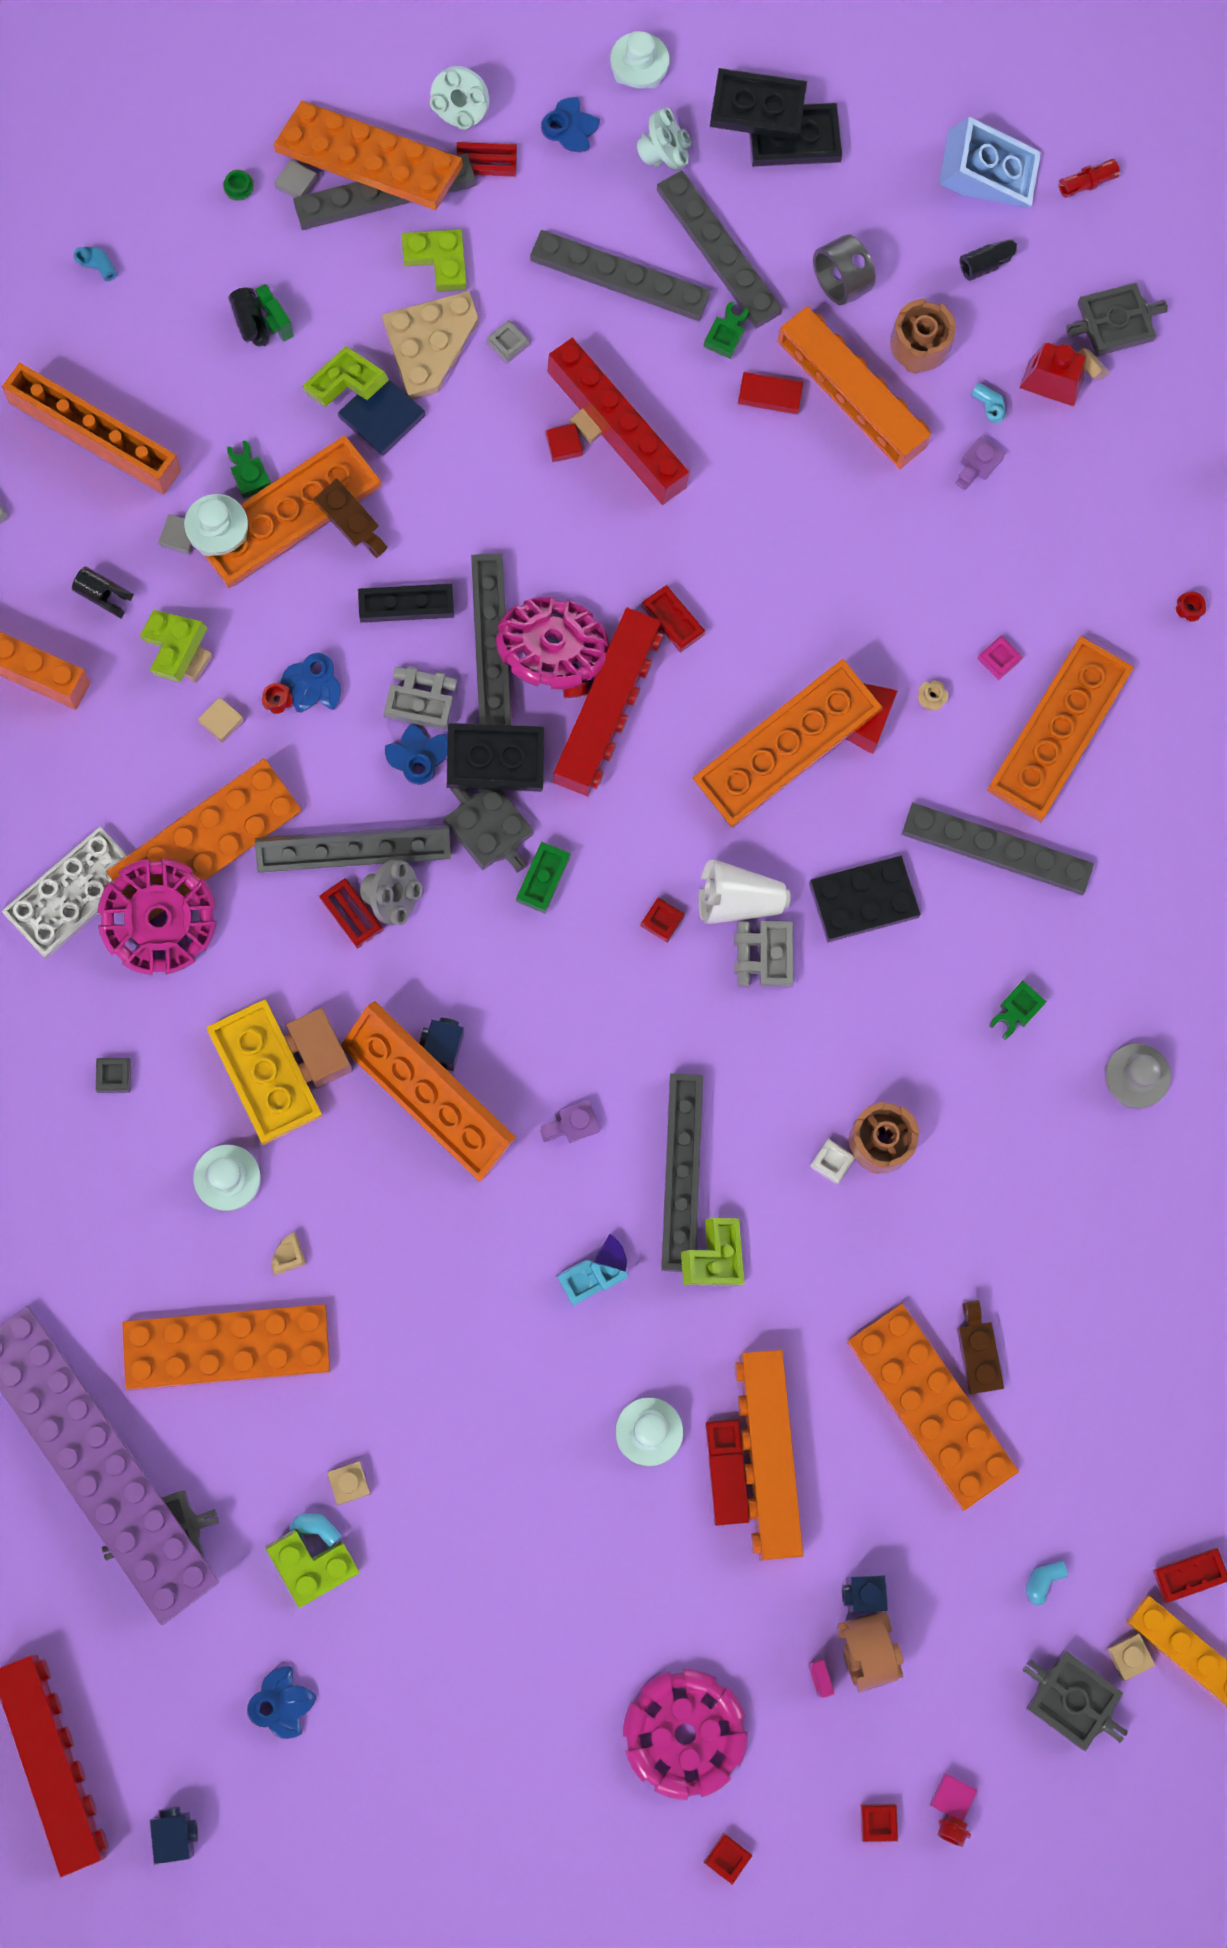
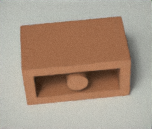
(318, 1047)

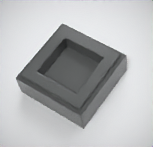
(113, 1075)

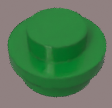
(238, 185)

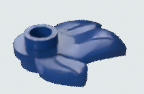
(573, 124)
(312, 687)
(417, 751)
(286, 1704)

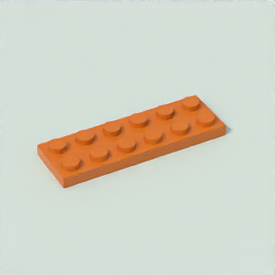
(368, 155)
(286, 510)
(1060, 729)
(787, 743)
(218, 827)
(427, 1091)
(225, 1347)
(932, 1407)

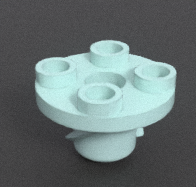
(639, 60)
(459, 97)
(664, 142)
(216, 524)
(227, 1178)
(649, 1432)

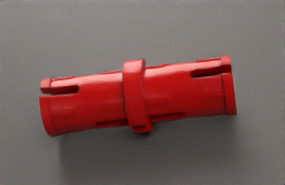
(1089, 178)

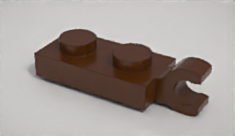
(349, 517)
(979, 1351)

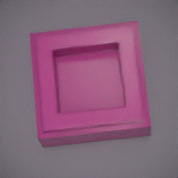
(1000, 658)
(821, 1678)
(953, 1797)

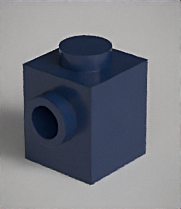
(443, 1041)
(865, 1594)
(173, 1835)

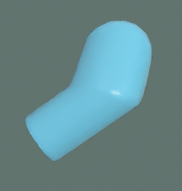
(992, 401)
(316, 1524)
(1041, 1579)

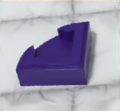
(612, 1254)

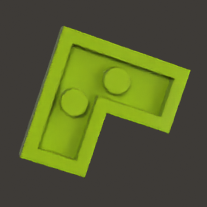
(439, 249)
(345, 371)
(178, 642)
(721, 1261)
(308, 1576)

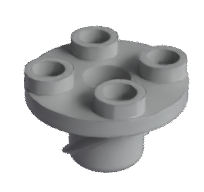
(392, 891)
(1137, 1076)

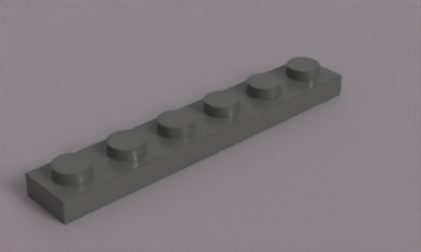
(359, 199)
(719, 249)
(620, 275)
(488, 612)
(352, 848)
(997, 848)
(681, 1169)

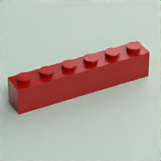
(618, 420)
(607, 702)
(50, 1766)

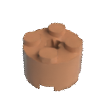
(922, 335)
(888, 1119)
(869, 1651)

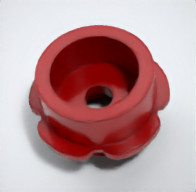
(1194, 599)
(577, 691)
(269, 695)
(953, 1831)

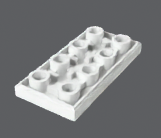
(65, 895)

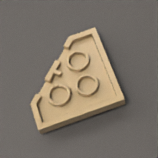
(429, 340)

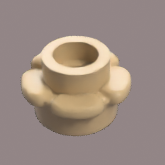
(929, 702)

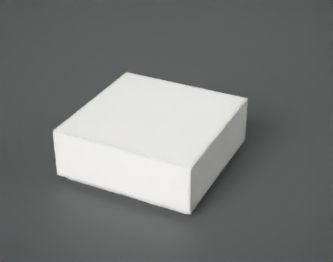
(832, 1161)

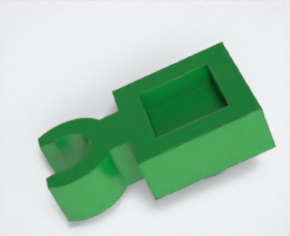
(276, 317)
(726, 333)
(248, 472)
(1020, 1007)

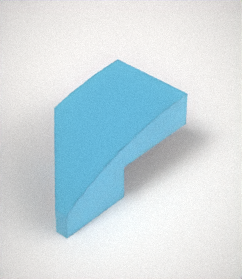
(587, 1279)

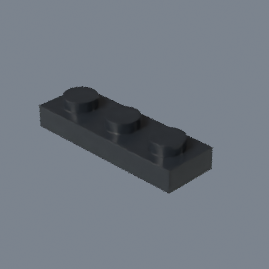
(405, 603)

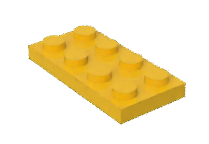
(264, 1072)

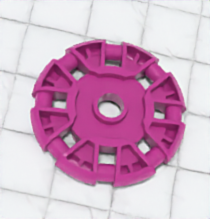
(536, 625)
(151, 897)
(685, 1756)

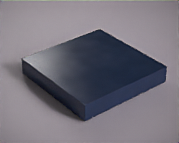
(383, 417)

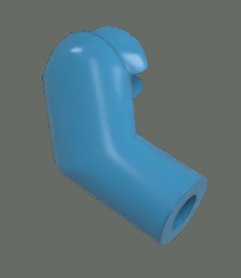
(95, 259)

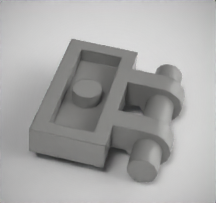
(420, 706)
(775, 953)

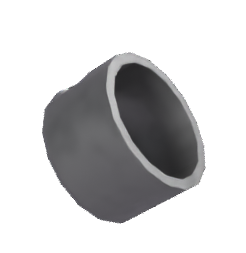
(854, 280)

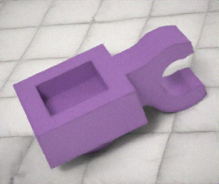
(980, 461)
(575, 1123)

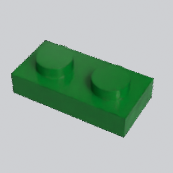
(543, 877)

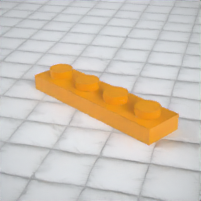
(1181, 1646)

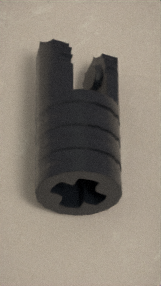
(986, 259)
(248, 316)
(98, 590)

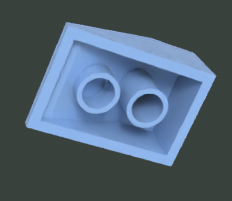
(989, 164)

